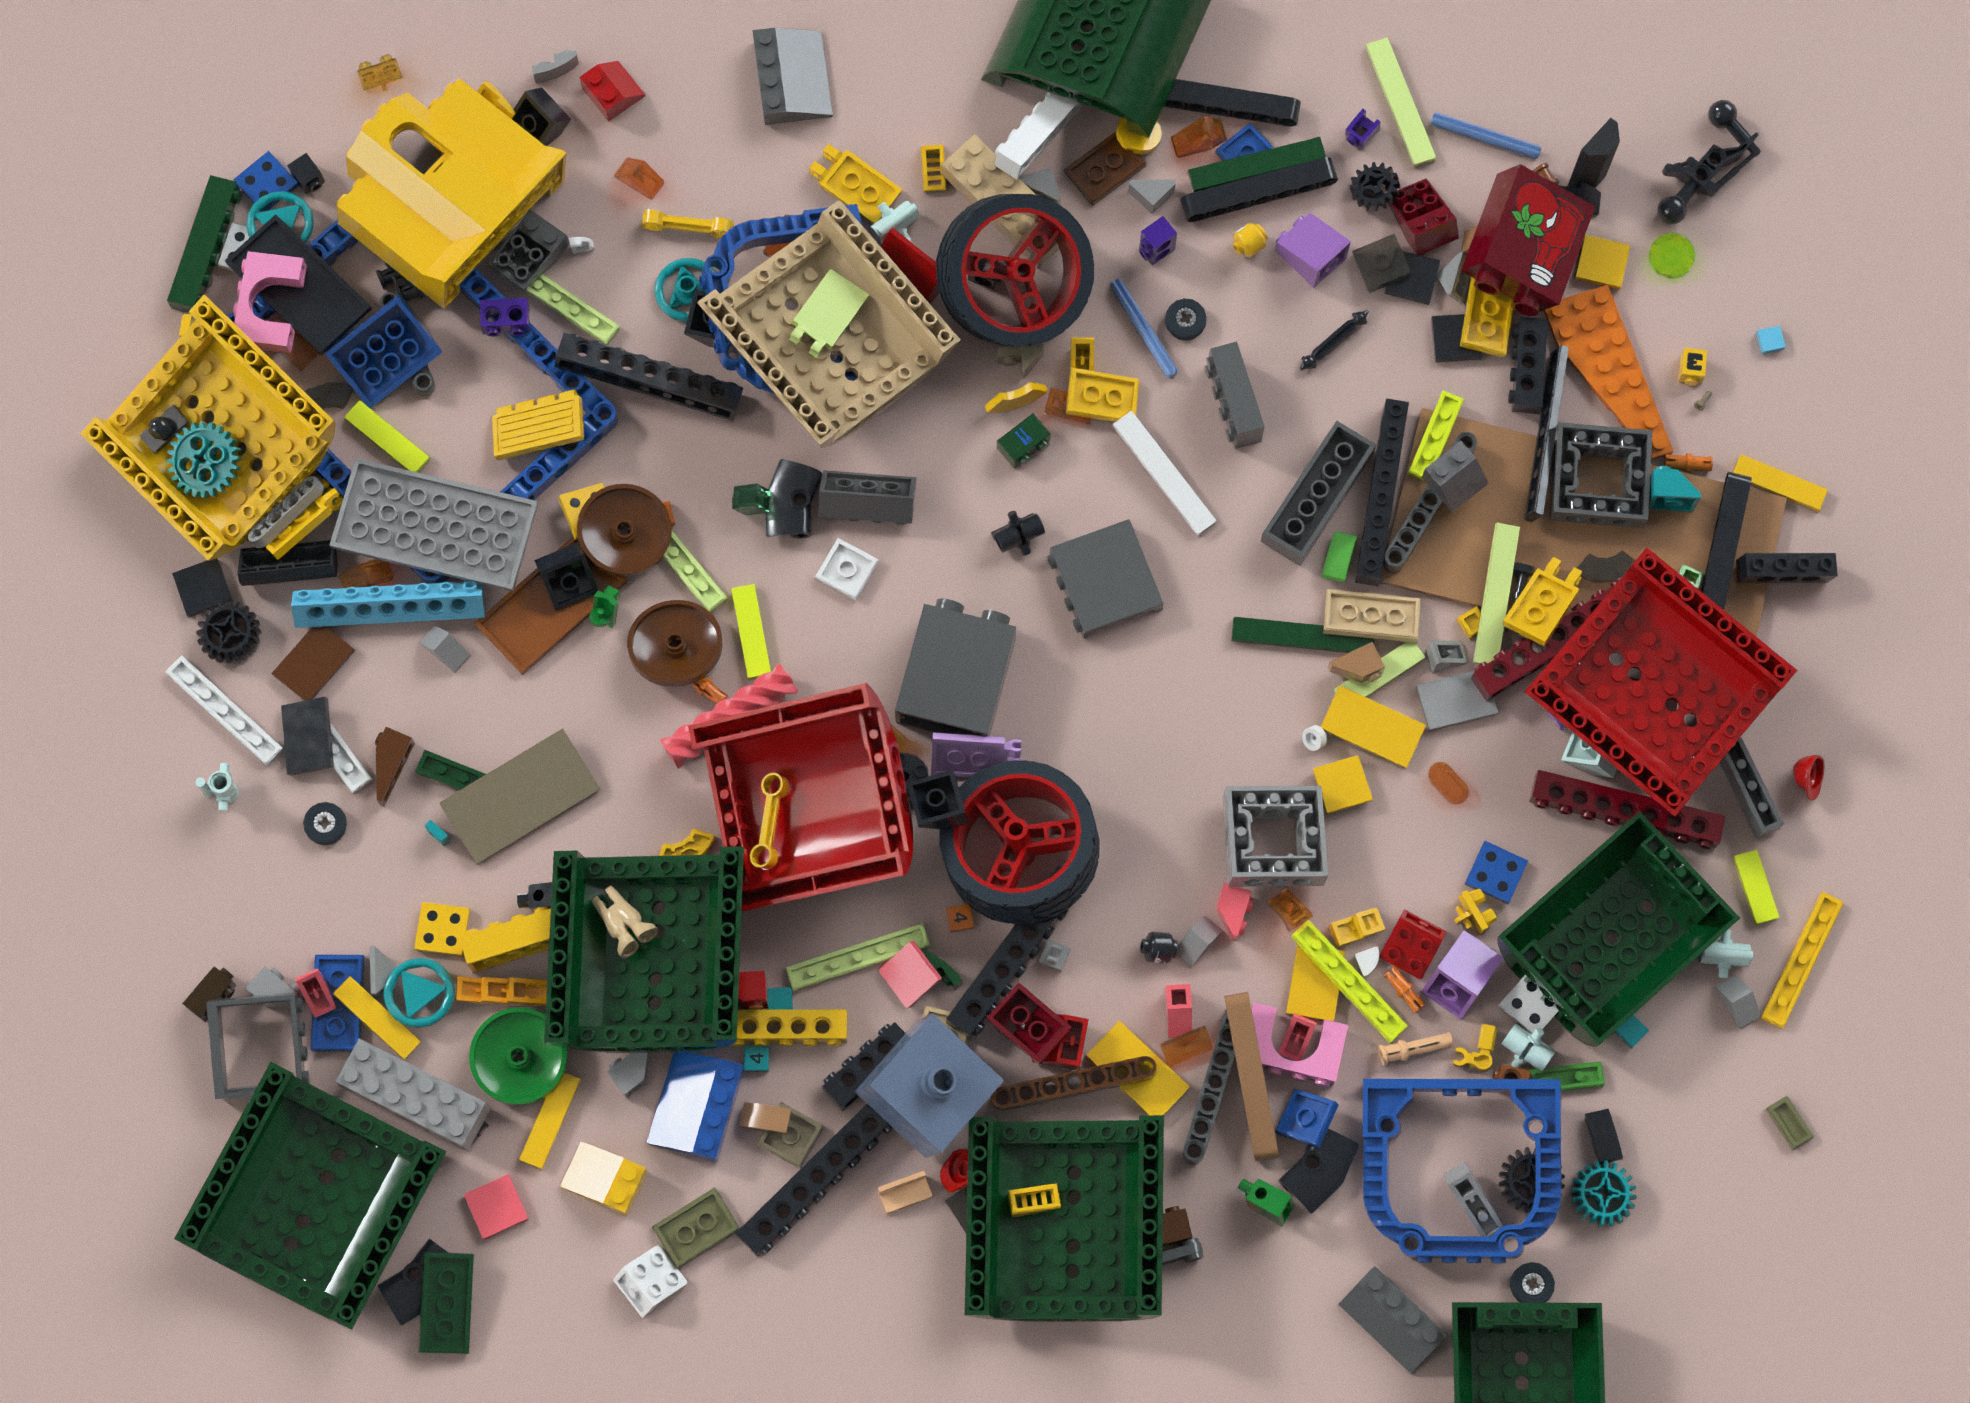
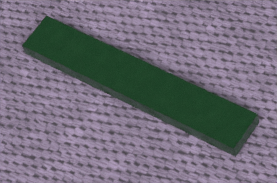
(1255, 164)
(1292, 635)

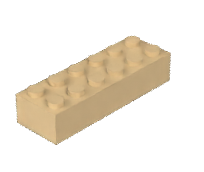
(976, 177)

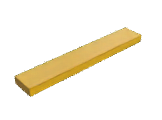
(1802, 960)

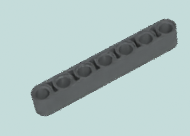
(1422, 511)
(1211, 1094)

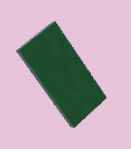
(446, 1302)

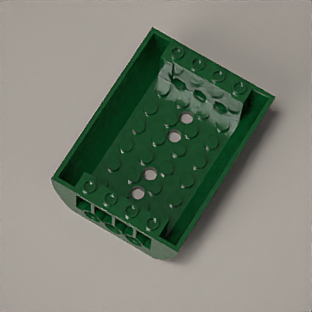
(1560, 1345)

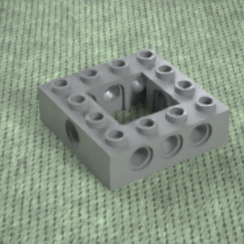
(1300, 803)

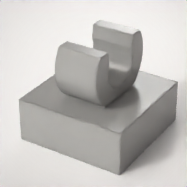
(1054, 955)

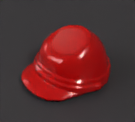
(1809, 774)
(955, 1171)

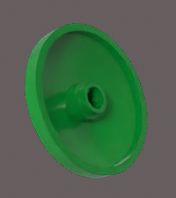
(495, 1053)

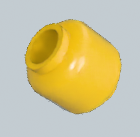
(1249, 240)

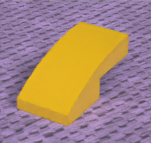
(490, 93)
(1356, 927)

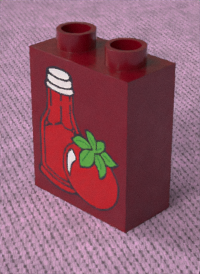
(1527, 240)

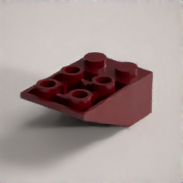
(1424, 217)

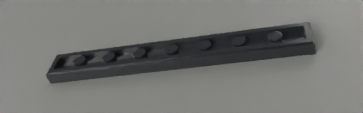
(1546, 433)

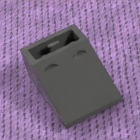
(529, 250)

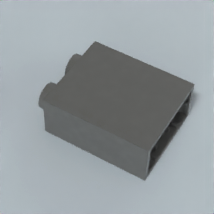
(956, 670)

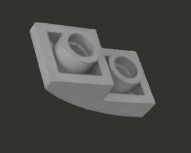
(564, 62)

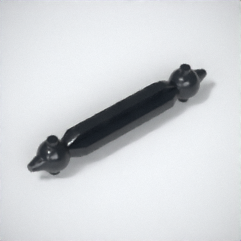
(1334, 340)

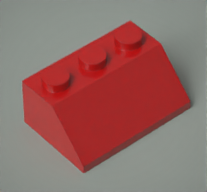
(913, 263)

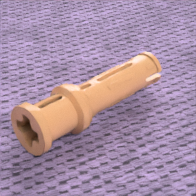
(1443, 1041)

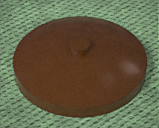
(624, 530)
(675, 643)

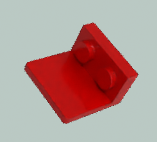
(1412, 944)

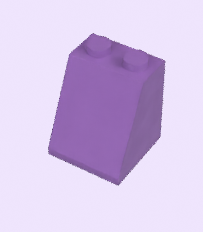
(1312, 248)
(1462, 974)

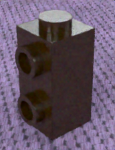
(215, 985)

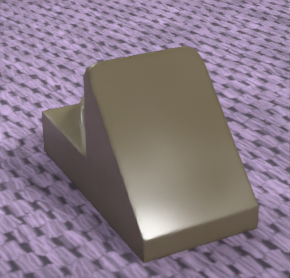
(1026, 355)

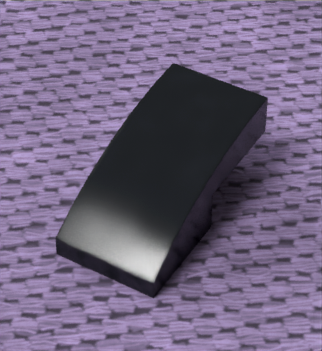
(1604, 1136)

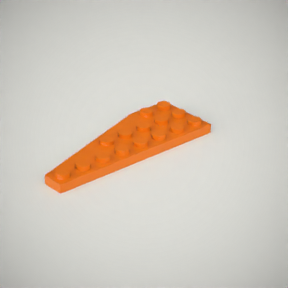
(1607, 361)

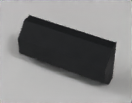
(1596, 156)
(301, 562)

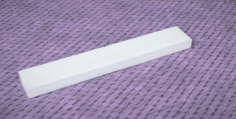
(1164, 473)
(224, 711)

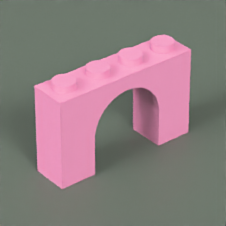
(261, 272)
(1319, 1067)

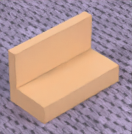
(905, 1192)

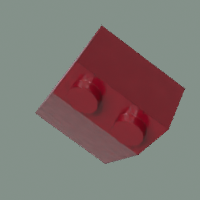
(1028, 1023)

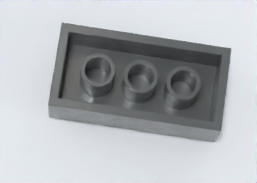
(1235, 395)

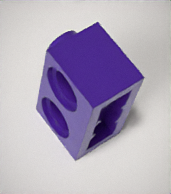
(1157, 241)
(505, 310)

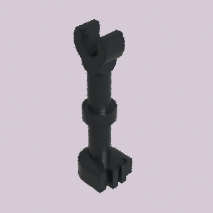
(1523, 572)

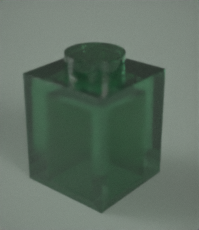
(751, 499)

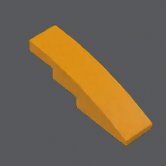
(501, 991)

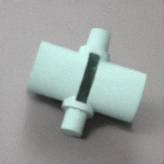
(898, 219)
(215, 784)
(1727, 954)
(1528, 1047)

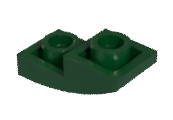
(948, 975)

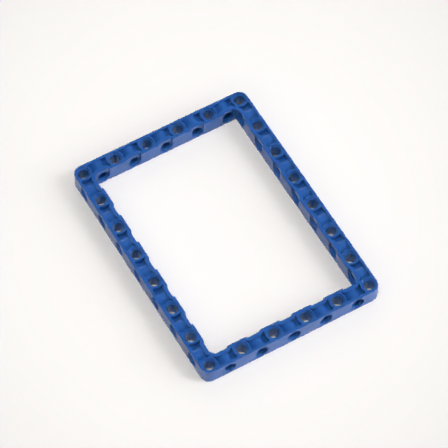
(550, 463)

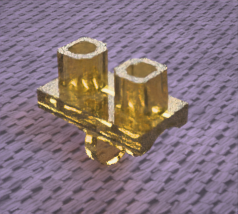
(380, 73)

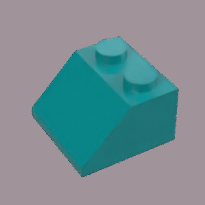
(1671, 491)

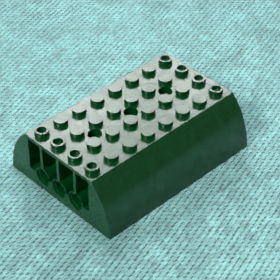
(1603, 898)

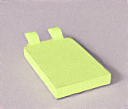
(828, 312)

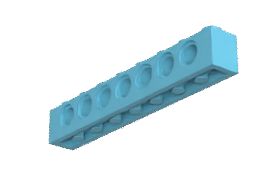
(388, 604)

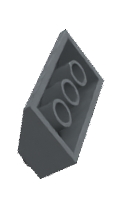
(867, 497)
(1392, 1319)

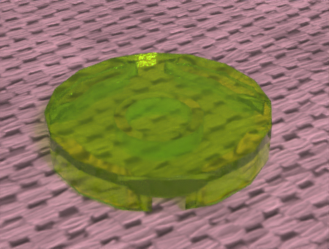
(1671, 255)

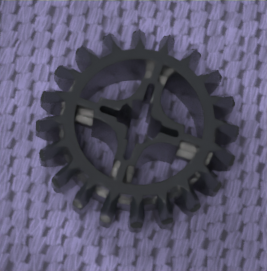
(232, 614)
(1530, 1169)

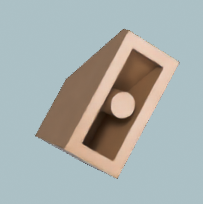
(1359, 664)

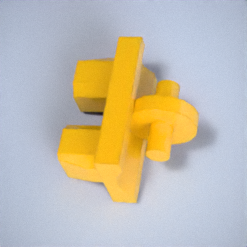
(1480, 920)

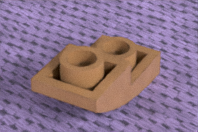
(765, 1117)

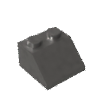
(1455, 476)

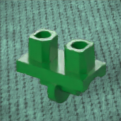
(605, 607)

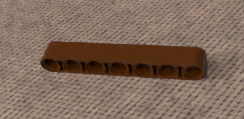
(1064, 1091)

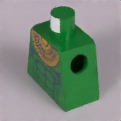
(1276, 1204)

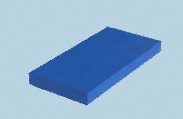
(338, 1028)

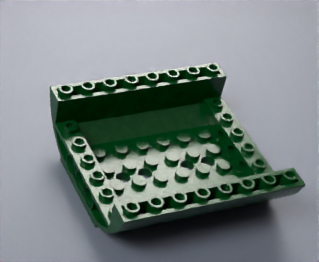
(1125, 60)
(603, 999)
(272, 1177)
(1022, 1262)

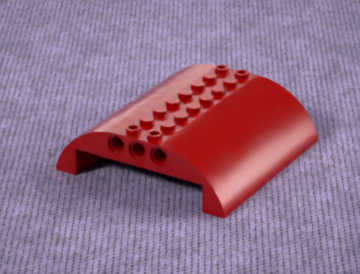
(845, 798)

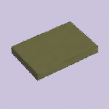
(696, 1228)

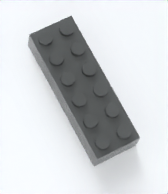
(1318, 493)

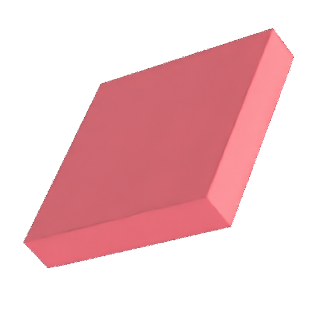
(910, 974)
(496, 1206)

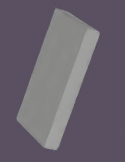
(1453, 702)

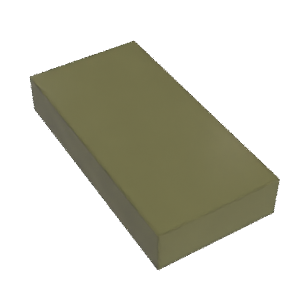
(1789, 1123)

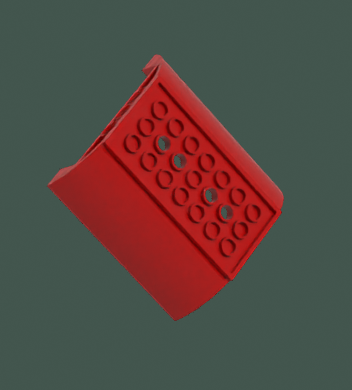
(1684, 653)

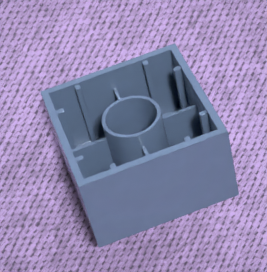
(929, 1086)

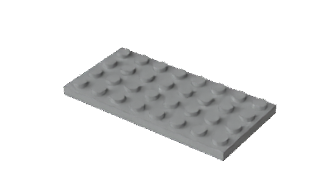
(434, 524)

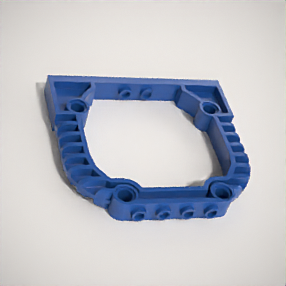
(741, 238)
(1389, 1098)

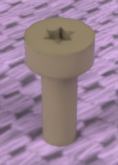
(1700, 404)

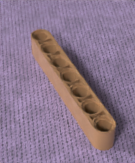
(1251, 1076)

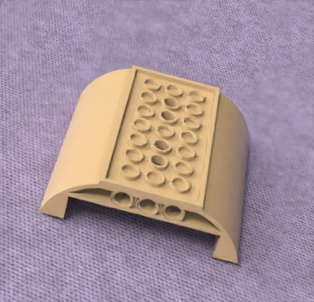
(887, 343)

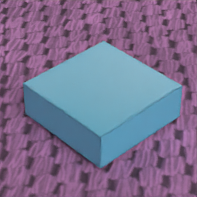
(1770, 339)

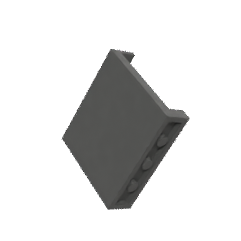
(1104, 577)

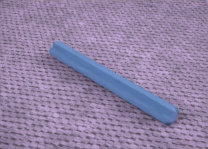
(1485, 135)
(1143, 328)

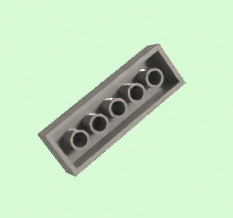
(413, 1094)

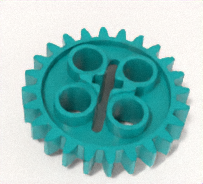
(186, 450)

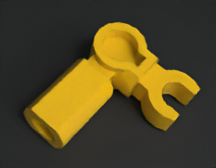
(1481, 1061)

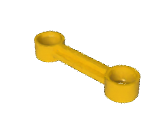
(658, 221)
(769, 821)

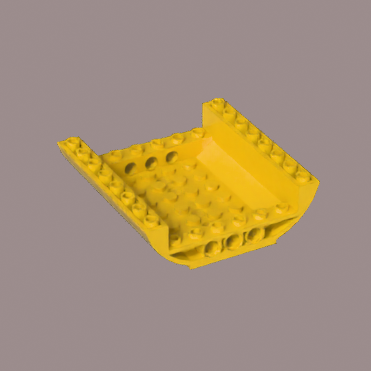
(247, 399)

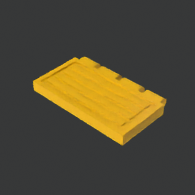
(537, 425)

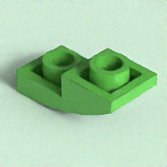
(1339, 556)

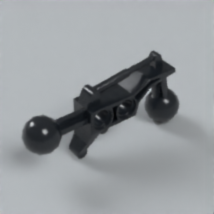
(1721, 115)

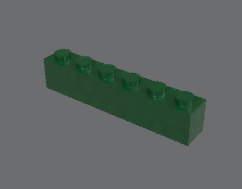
(204, 243)

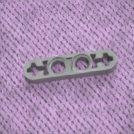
(267, 530)

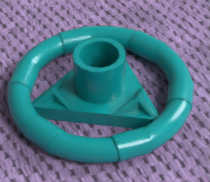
(286, 214)
(683, 289)
(419, 992)

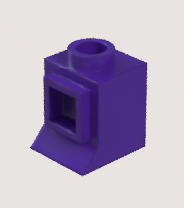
(1364, 122)

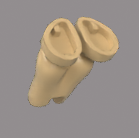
(620, 918)

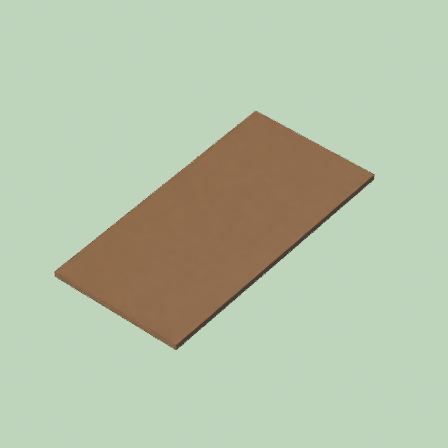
(1457, 545)

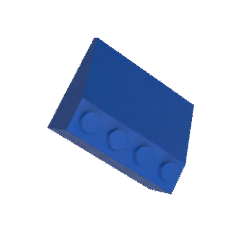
(384, 351)
(696, 1105)

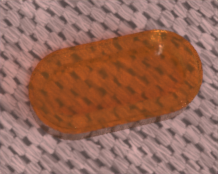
(1448, 783)

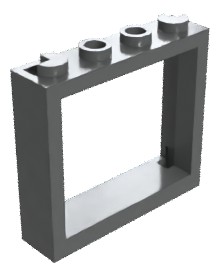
(217, 1041)

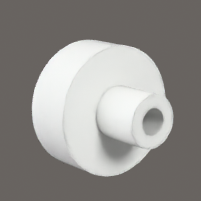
(1314, 737)

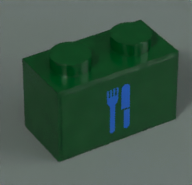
(1024, 441)

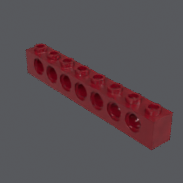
(1491, 685)
(1544, 782)

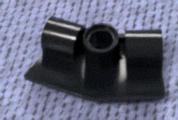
(789, 483)
(1316, 1185)
(403, 1294)

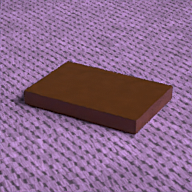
(1104, 169)
(313, 662)

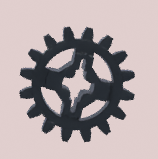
(1367, 194)

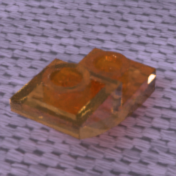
(366, 574)

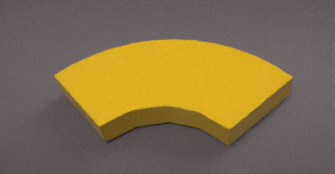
(1015, 399)
(695, 844)

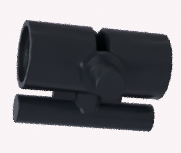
(1018, 532)

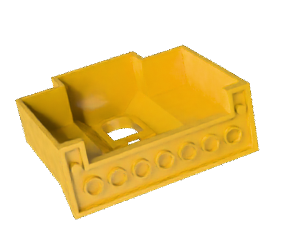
(448, 220)

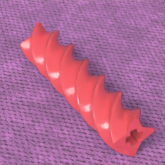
(765, 691)

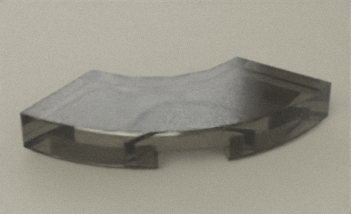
(331, 394)
(1605, 569)

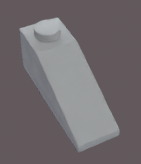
(1473, 1200)

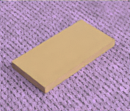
(1371, 616)

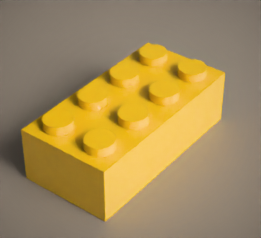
(507, 940)

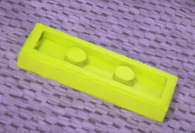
(1756, 887)

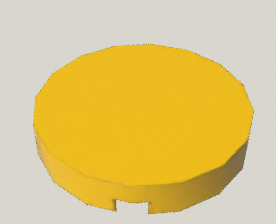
(1135, 142)

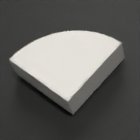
(581, 244)
(1367, 960)

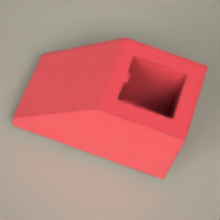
(1232, 908)
(1178, 1009)

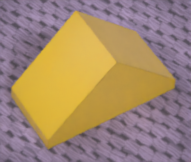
(1082, 353)

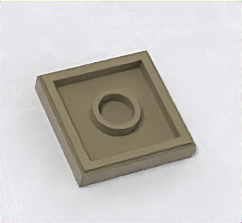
(797, 1142)

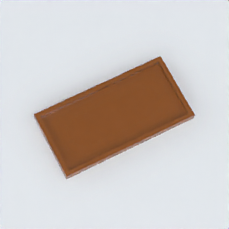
(525, 620)

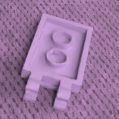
(970, 753)

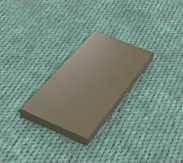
(519, 796)

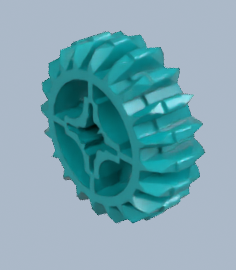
(1592, 1193)

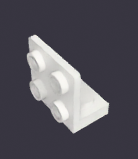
(649, 1280)

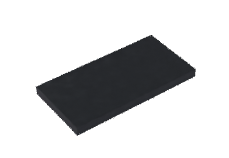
(325, 304)

